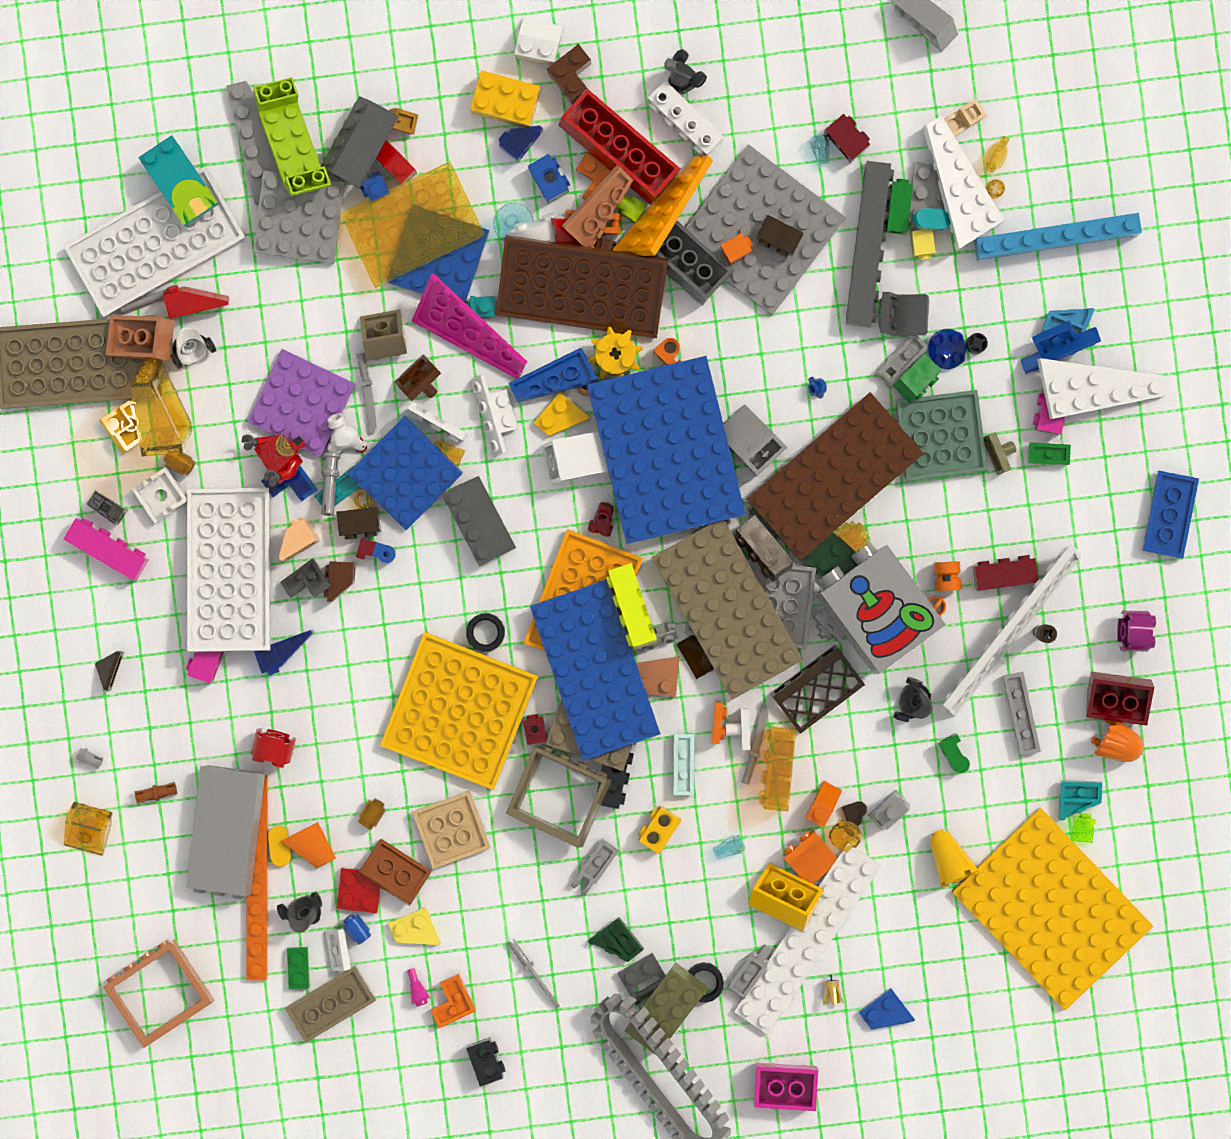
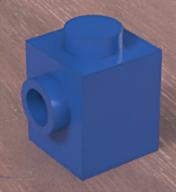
(374, 186)

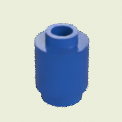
(356, 928)

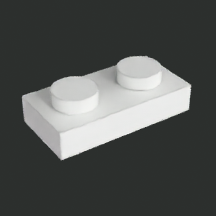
(337, 950)

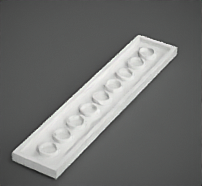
(1016, 624)
(801, 950)

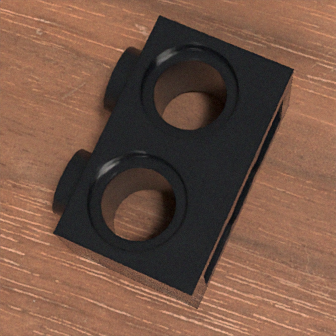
(481, 1062)

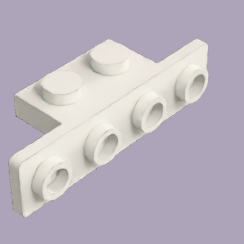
(496, 414)

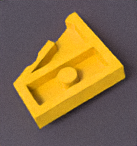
(560, 416)

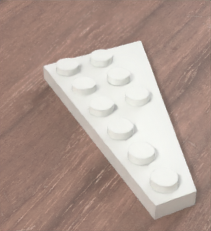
(961, 190)
(1086, 388)

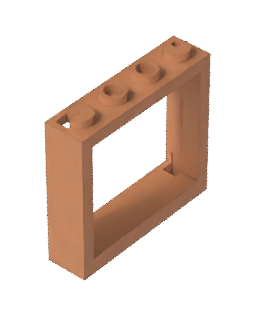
(206, 997)

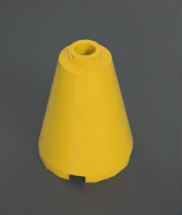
(950, 859)

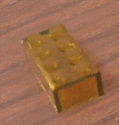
(778, 768)

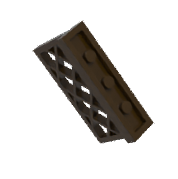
(806, 675)

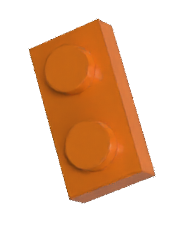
(719, 713)

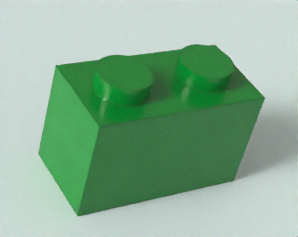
(916, 378)

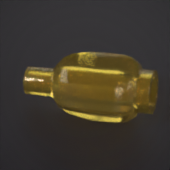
(996, 155)

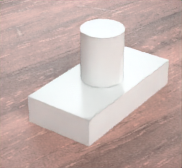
(742, 729)

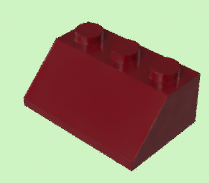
(1119, 698)

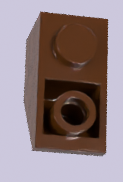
(341, 578)

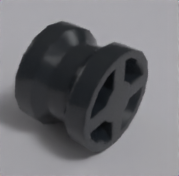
(979, 341)

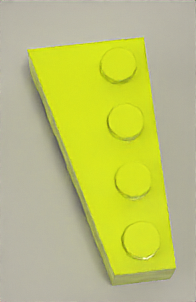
(632, 605)

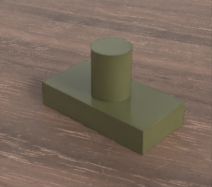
(999, 452)

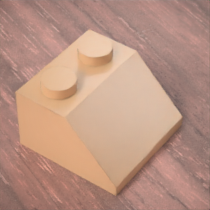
(298, 538)

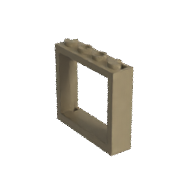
(543, 825)

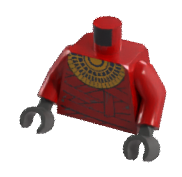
(277, 455)

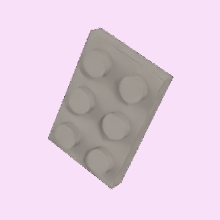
(925, 189)

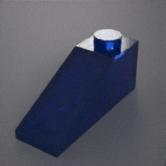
(281, 652)

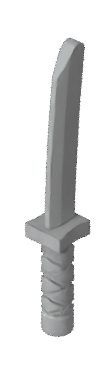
(367, 392)
(754, 753)
(528, 966)

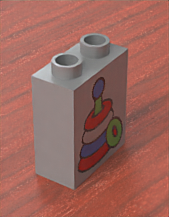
(878, 607)

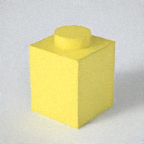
(922, 244)

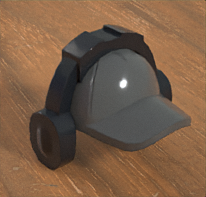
(682, 76)
(914, 701)
(302, 912)

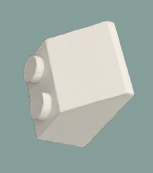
(538, 42)

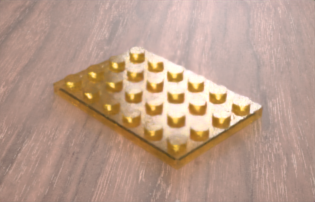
(412, 224)

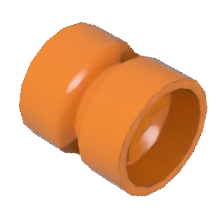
(947, 568)

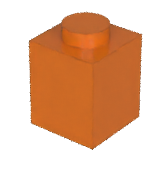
(736, 248)

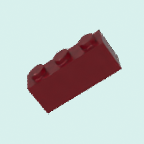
(1005, 573)

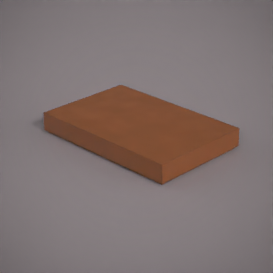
(395, 872)

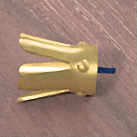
(832, 991)

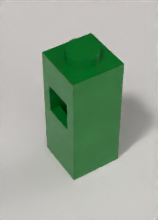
(899, 207)

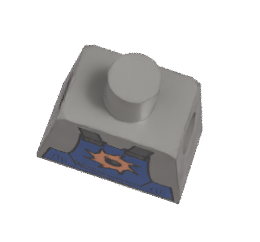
(889, 811)

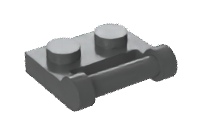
(640, 972)

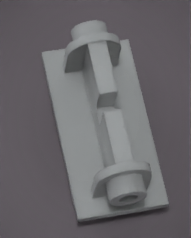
(665, 635)

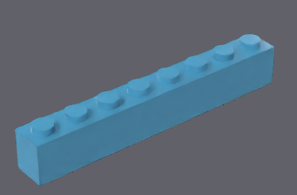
(1057, 236)

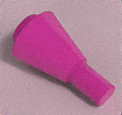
(418, 993)

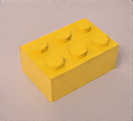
(505, 99)

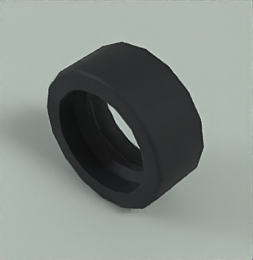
(470, 632)
(719, 980)

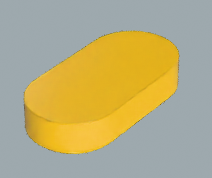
(279, 853)

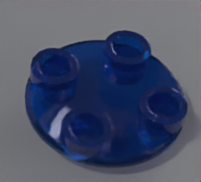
(947, 348)

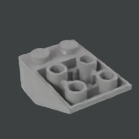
(752, 440)

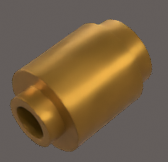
(180, 463)
(371, 813)

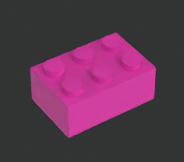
(785, 1086)

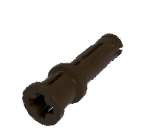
(1048, 631)

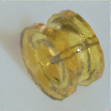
(1001, 187)
(357, 501)

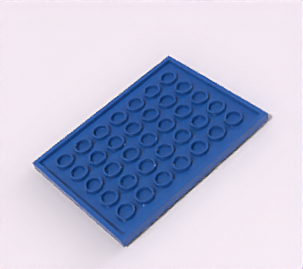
(666, 449)

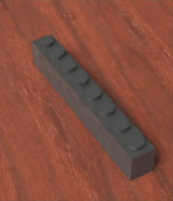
(868, 244)

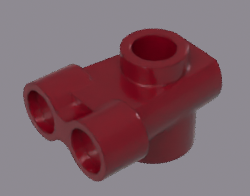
(600, 522)

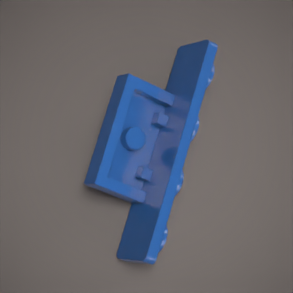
(1058, 344)

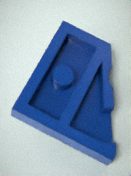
(886, 1011)

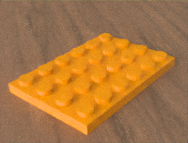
(577, 565)

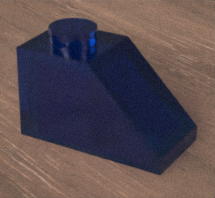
(519, 141)

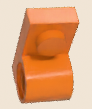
(666, 357)

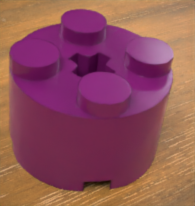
(1136, 631)

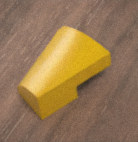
(122, 426)

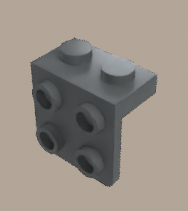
(904, 314)

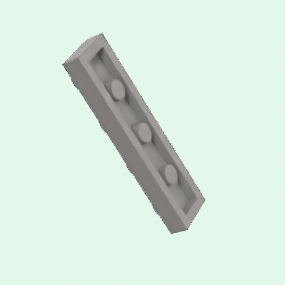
(1021, 713)

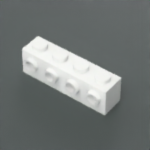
(685, 119)

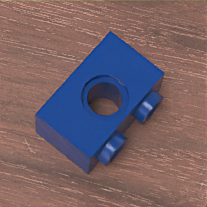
(552, 190)

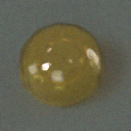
(843, 833)

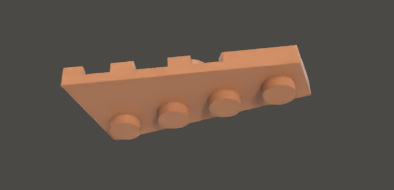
(592, 215)

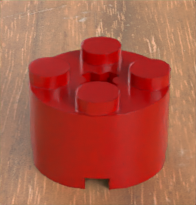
(272, 747)

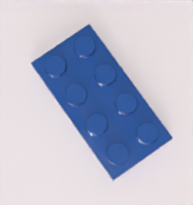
(1170, 514)

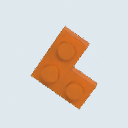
(594, 170)
(458, 1003)

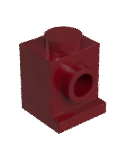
(538, 737)

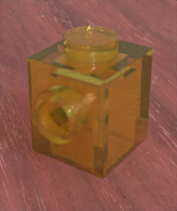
(854, 535)

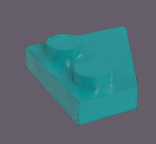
(1078, 796)

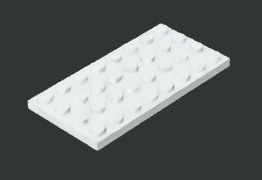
(149, 248)
(228, 570)

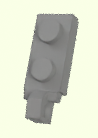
(750, 972)

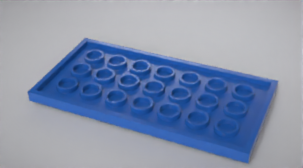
(595, 670)

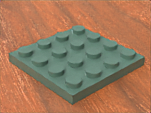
(946, 432)

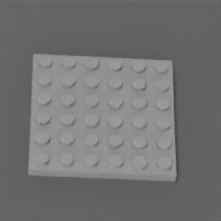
(740, 205)

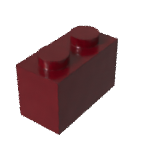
(847, 137)

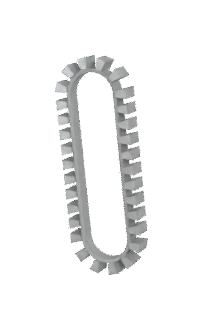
(601, 1017)

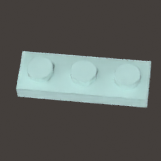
(683, 764)

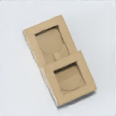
(965, 117)

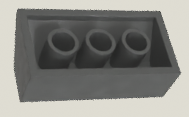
(359, 141)
(692, 264)
(478, 520)

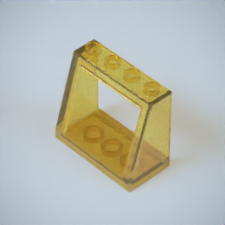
(159, 412)

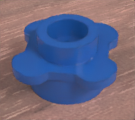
(817, 387)

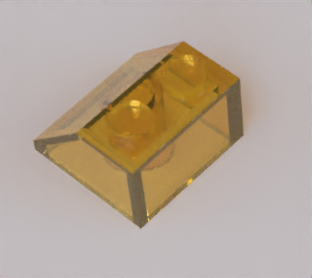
(87, 828)

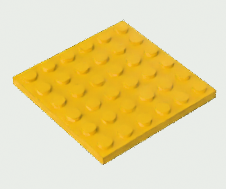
(459, 710)

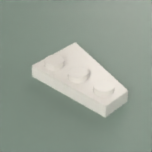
(436, 423)

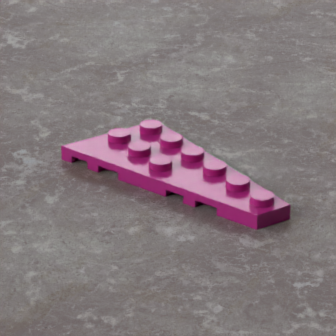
(457, 323)

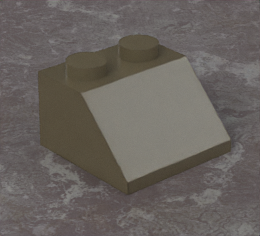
(383, 335)

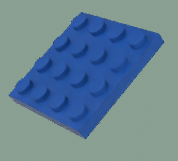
(453, 269)
(405, 473)

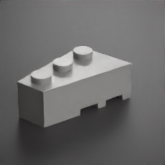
(928, 20)

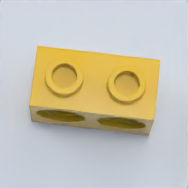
(663, 832)

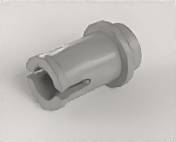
(89, 758)

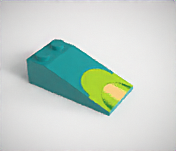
(178, 180)

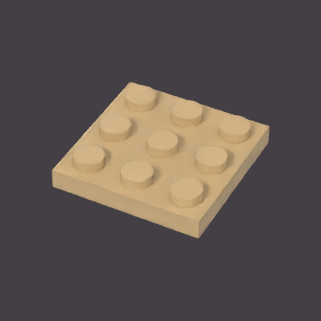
(451, 829)

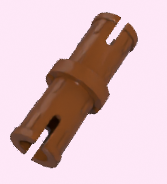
(156, 792)

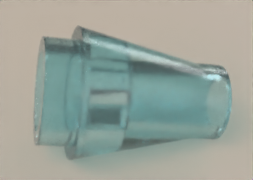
(820, 147)
(729, 847)

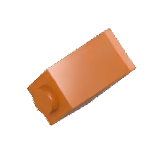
(823, 804)

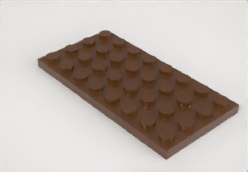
(581, 286)
(835, 476)

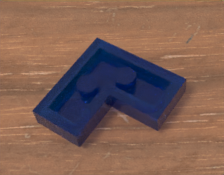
(300, 484)

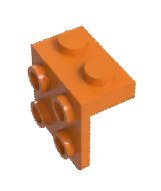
(810, 857)

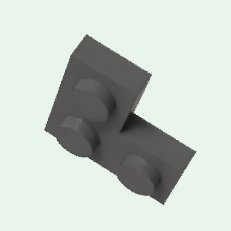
(307, 576)

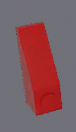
(395, 163)
(187, 300)

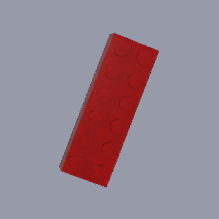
(618, 143)

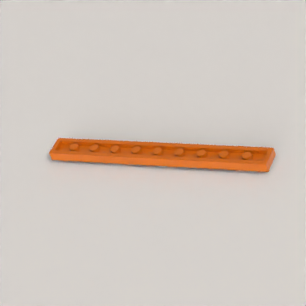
(258, 903)

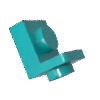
(483, 306)

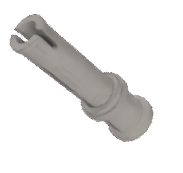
(330, 474)

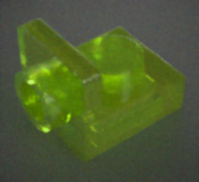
(1083, 828)

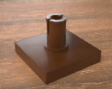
(418, 379)

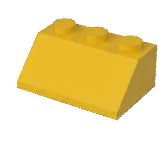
(785, 897)

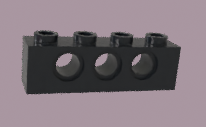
(617, 798)

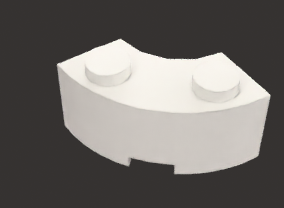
(538, 230)

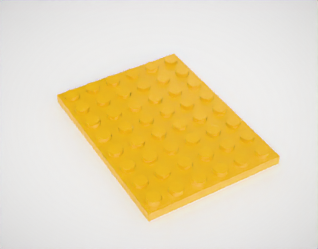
(1052, 909)

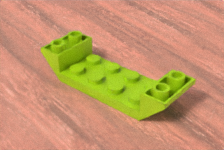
(289, 137)

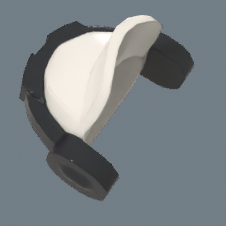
(190, 347)

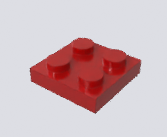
(357, 892)

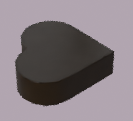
(855, 811)

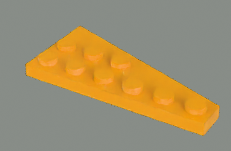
(656, 223)

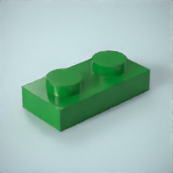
(1049, 453)
(298, 967)

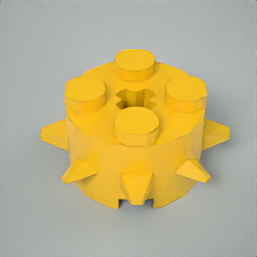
(622, 344)

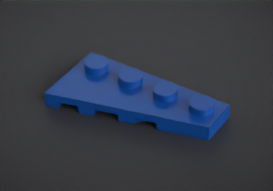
(557, 376)

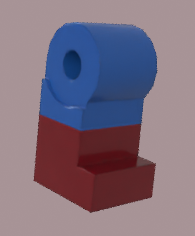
(381, 551)

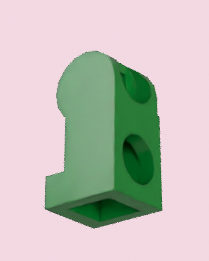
(953, 754)

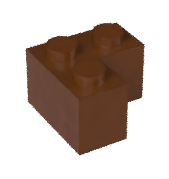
(566, 70)

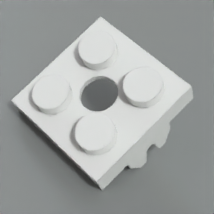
(146, 495)

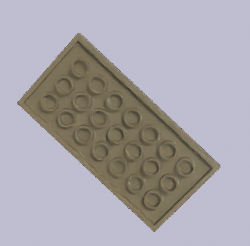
(62, 365)
(727, 608)

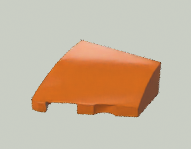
(311, 845)

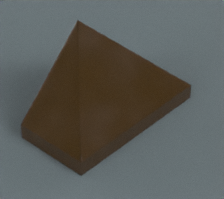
(695, 656)
(108, 668)

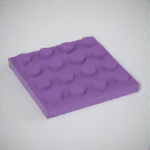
(300, 401)

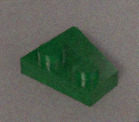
(617, 940)

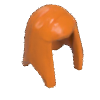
(1119, 743)

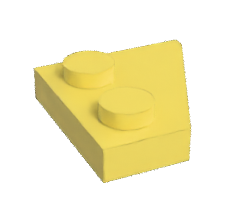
(415, 929)

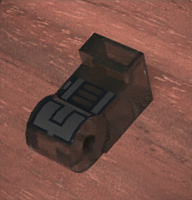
(107, 507)

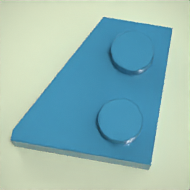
(1078, 317)

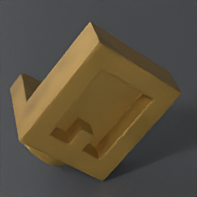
(406, 121)

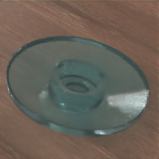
(505, 213)

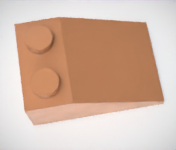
(140, 337)

